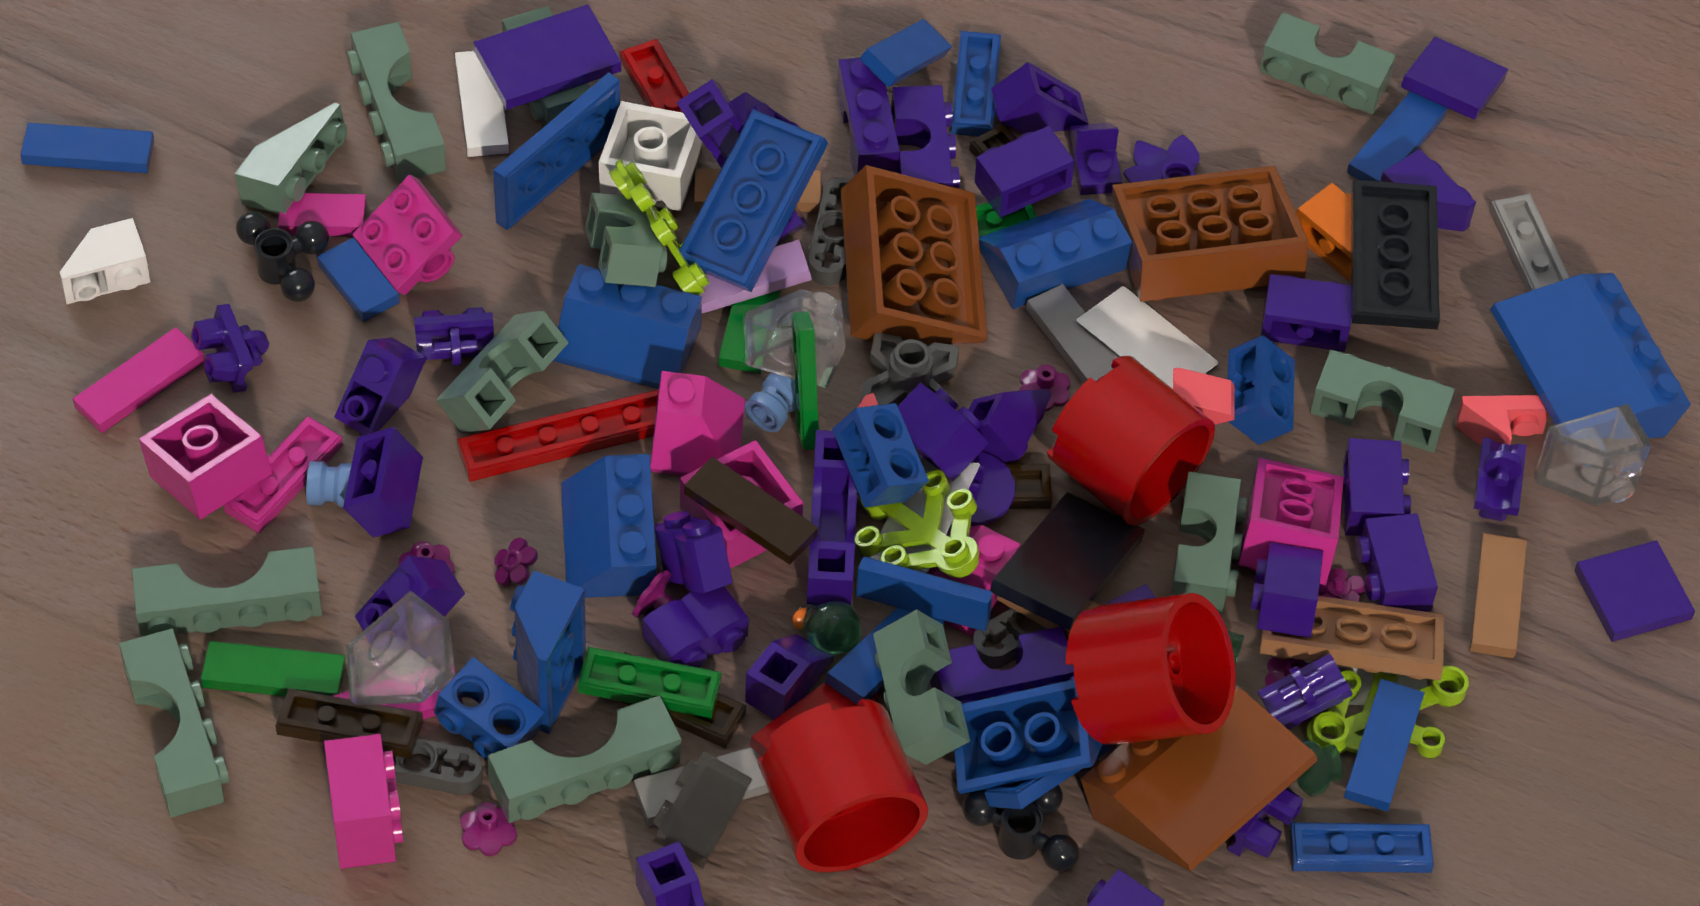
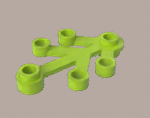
(631, 184)
(952, 555)
(1347, 729)

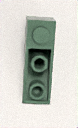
(289, 161)

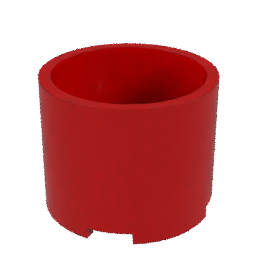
(1131, 440)
(1151, 669)
(842, 786)

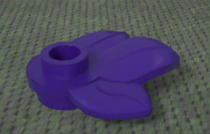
(1158, 163)

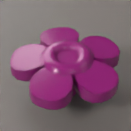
(515, 562)
(1341, 587)

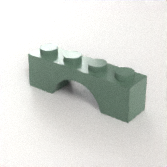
(409, 137)
(278, 592)
(186, 766)
(534, 780)

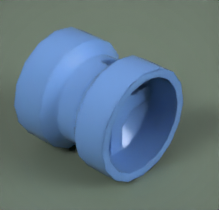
(771, 405)
(327, 483)

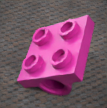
(409, 237)

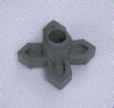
(906, 365)

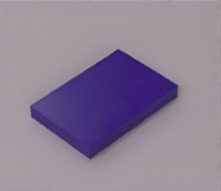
(547, 56)

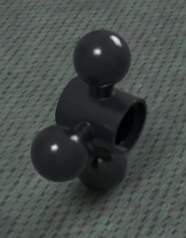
(277, 251)
(1058, 851)

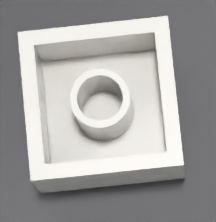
(659, 145)

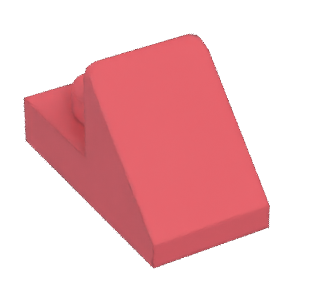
(1207, 393)
(1501, 417)

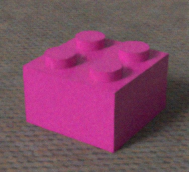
(205, 456)
(755, 466)
(363, 800)

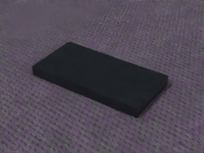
(1394, 254)
(1067, 560)

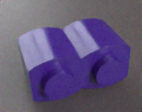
(693, 552)
(696, 627)

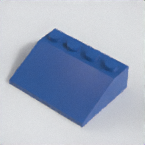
(1591, 352)

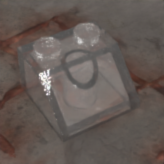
(770, 334)
(1595, 456)
(401, 655)

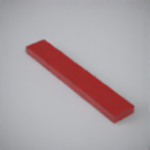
(558, 436)

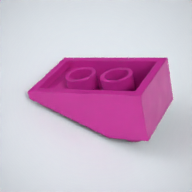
(1292, 509)

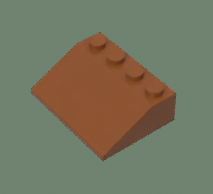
(1210, 232)
(912, 259)
(1197, 789)

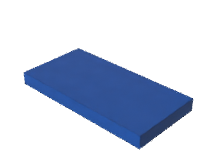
(555, 152)
(752, 199)

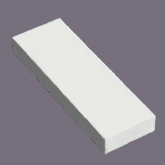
(481, 108)

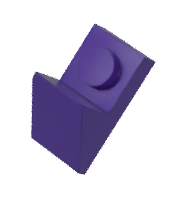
(1095, 157)

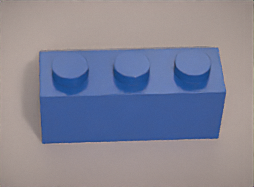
(1056, 249)
(627, 328)
(610, 527)
(549, 641)
(1023, 738)

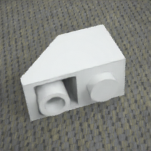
(105, 262)

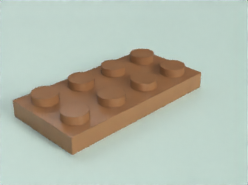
(1367, 638)

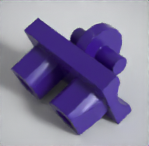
(453, 335)
(236, 347)
(1499, 479)
(1305, 692)
(1262, 836)

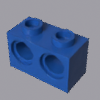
(1263, 389)
(880, 455)
(497, 705)

